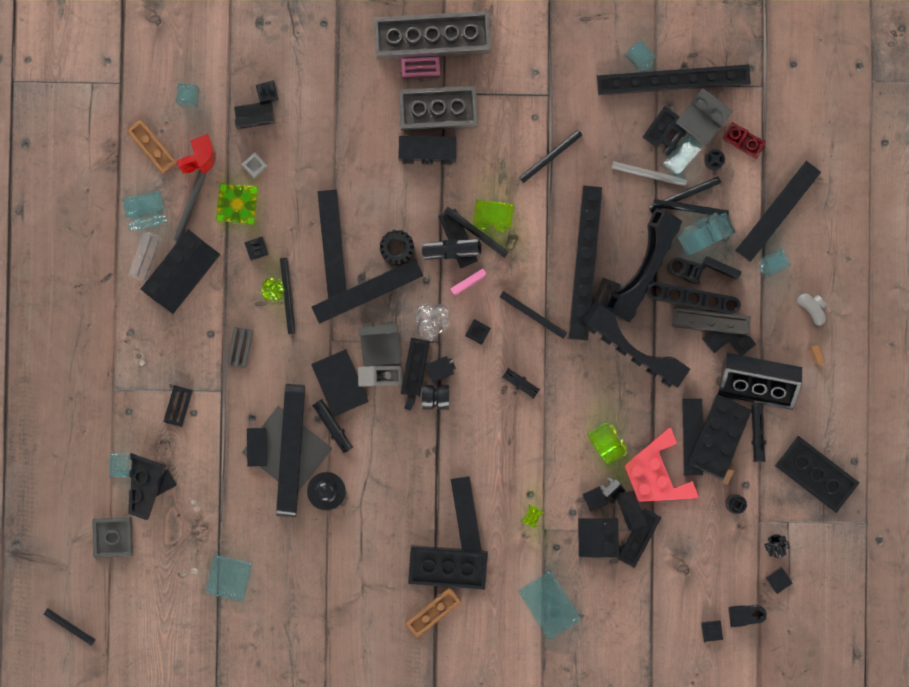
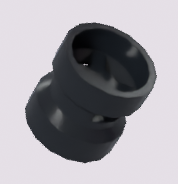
(733, 502)

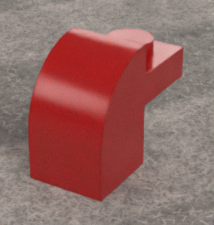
(203, 156)

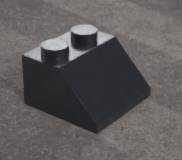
(598, 537)

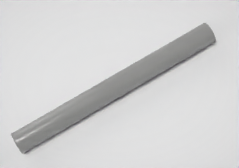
(648, 173)

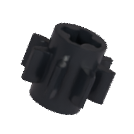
(777, 546)

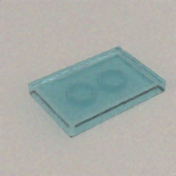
(549, 605)

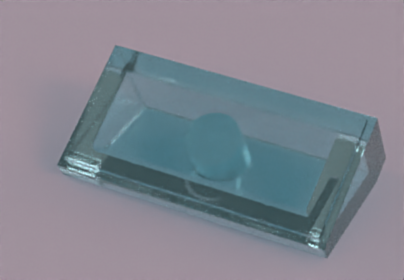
(682, 156)

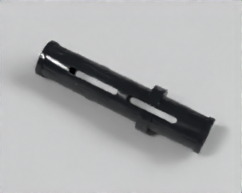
(333, 427)
(758, 433)

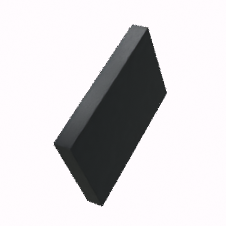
(339, 383)

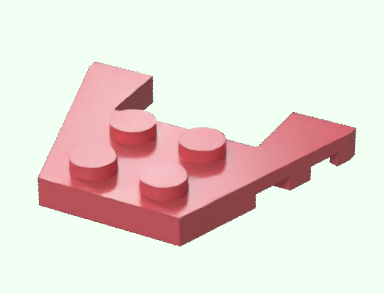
(650, 476)

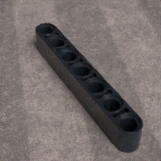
(290, 450)

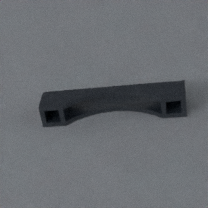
(661, 232)
(605, 324)

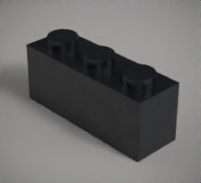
(427, 149)

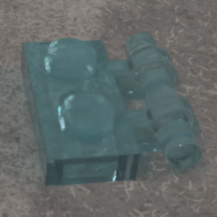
(142, 205)

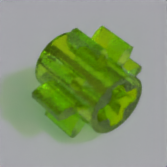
(272, 289)

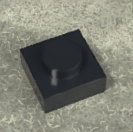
(711, 630)

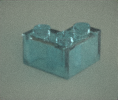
(707, 232)

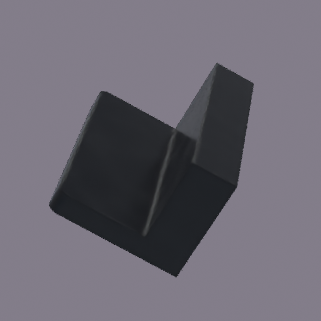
(253, 115)

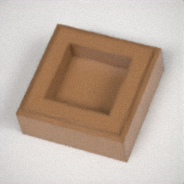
(817, 355)

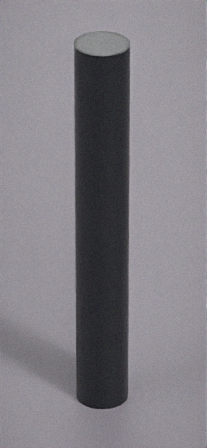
(70, 627)

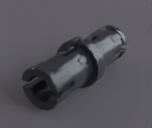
(521, 383)

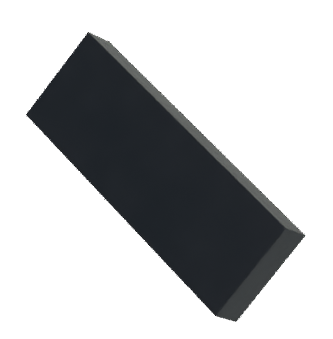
(456, 231)
(415, 367)
(639, 539)

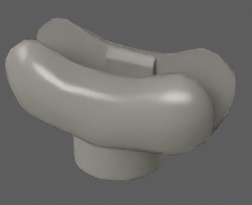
(814, 307)

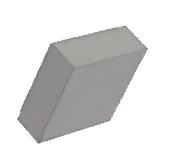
(254, 165)

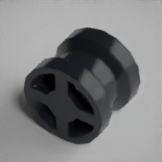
(718, 159)

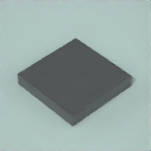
(112, 537)

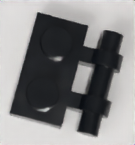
(661, 127)

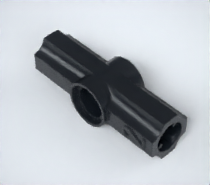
(451, 249)

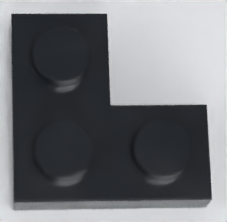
(717, 340)

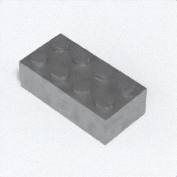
(438, 108)

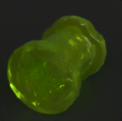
(532, 516)

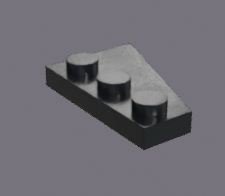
(145, 483)

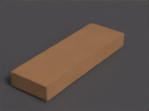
(152, 146)
(433, 612)

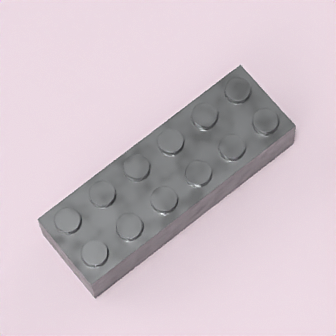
(432, 35)

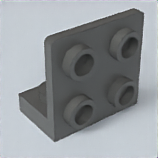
(704, 116)

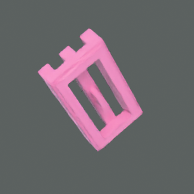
(420, 67)
(468, 282)

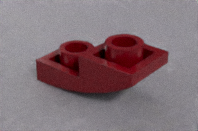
(743, 140)

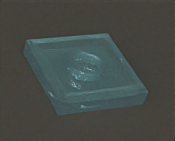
(228, 578)

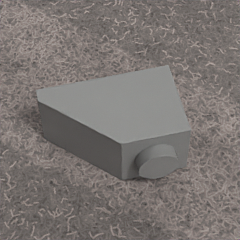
(380, 376)

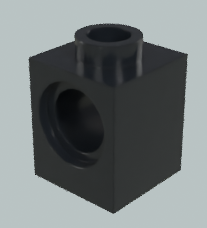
(440, 368)

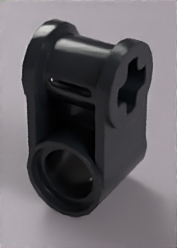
(689, 271)
(743, 616)

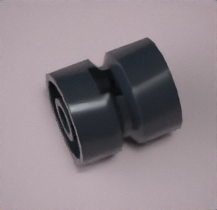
(435, 397)

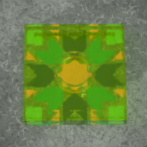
(236, 204)

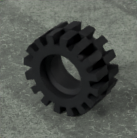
(388, 239)

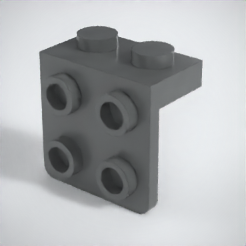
(380, 344)

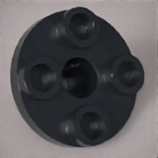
(326, 491)

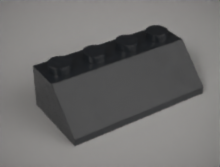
(180, 271)
(760, 381)

